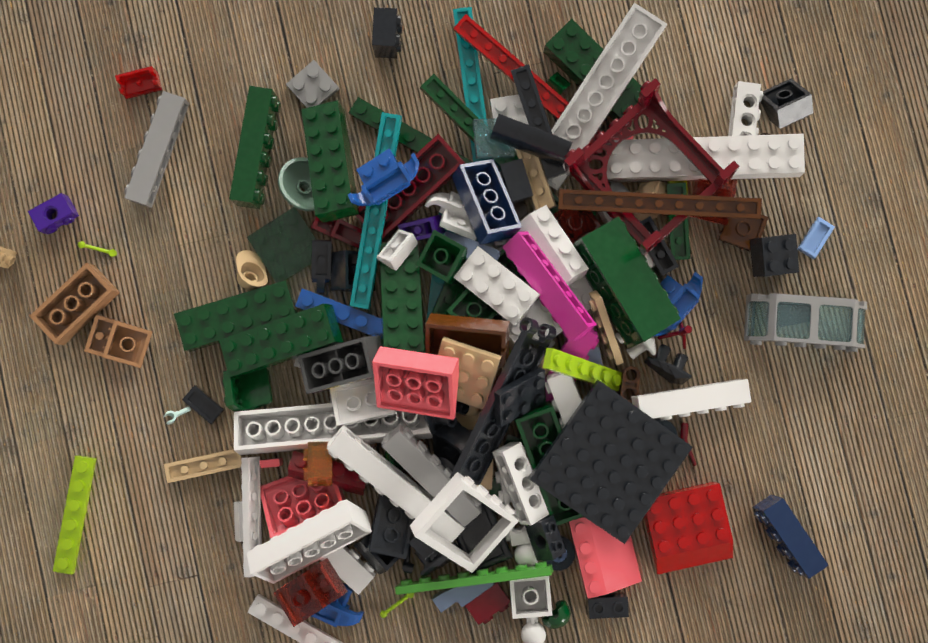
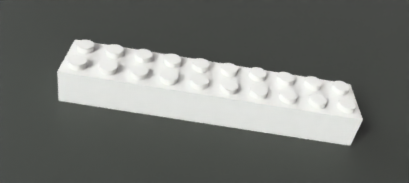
(662, 161)
(297, 425)

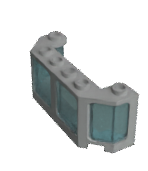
(805, 321)

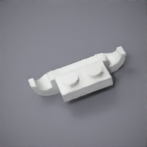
(453, 213)

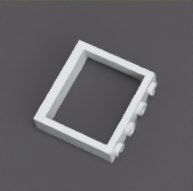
(439, 504)

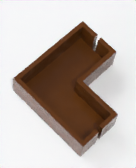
(477, 332)

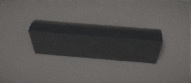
(530, 140)

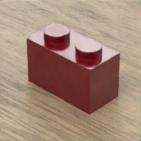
(488, 604)

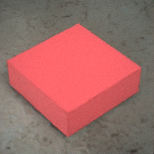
(274, 462)

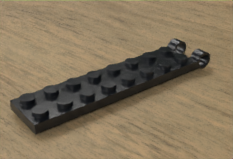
(486, 434)

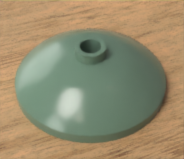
(291, 178)

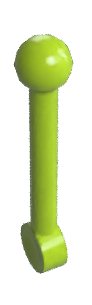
(112, 252)
(383, 614)

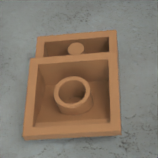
(118, 341)

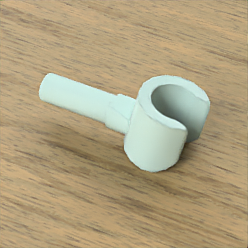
(174, 415)

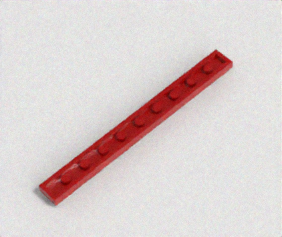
(506, 61)

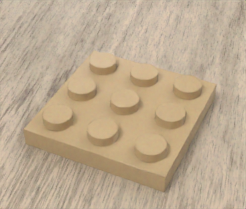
(476, 371)

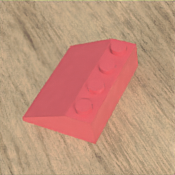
(416, 382)
(291, 502)
(602, 559)

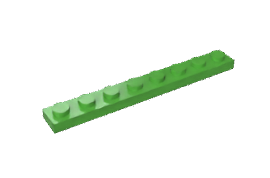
(481, 577)

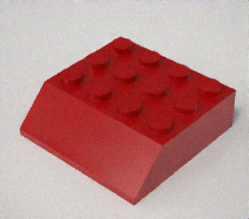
(689, 528)

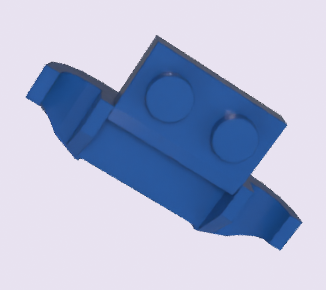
(384, 178)
(682, 297)
(338, 612)

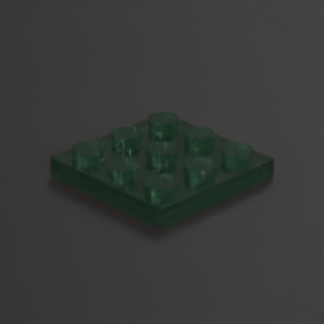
(284, 245)

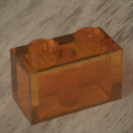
(319, 464)

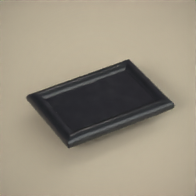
(476, 531)

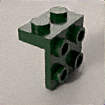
(247, 391)

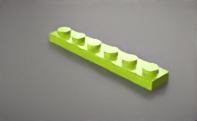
(581, 369)
(74, 514)

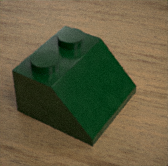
(442, 257)

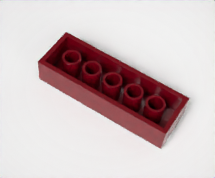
(435, 170)

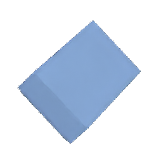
(816, 238)

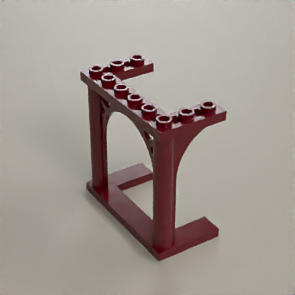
(653, 108)

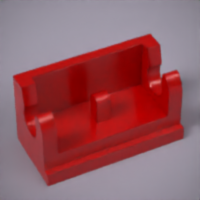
(139, 82)

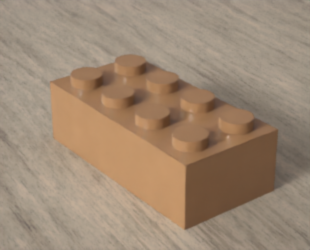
(74, 304)

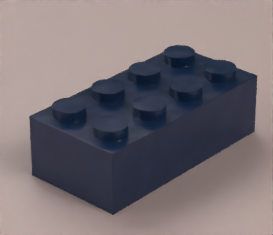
(486, 201)
(789, 536)

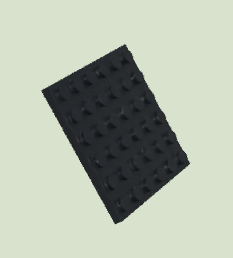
(610, 462)

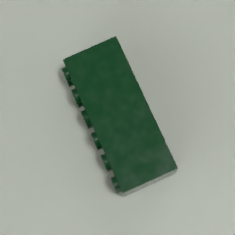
(625, 283)

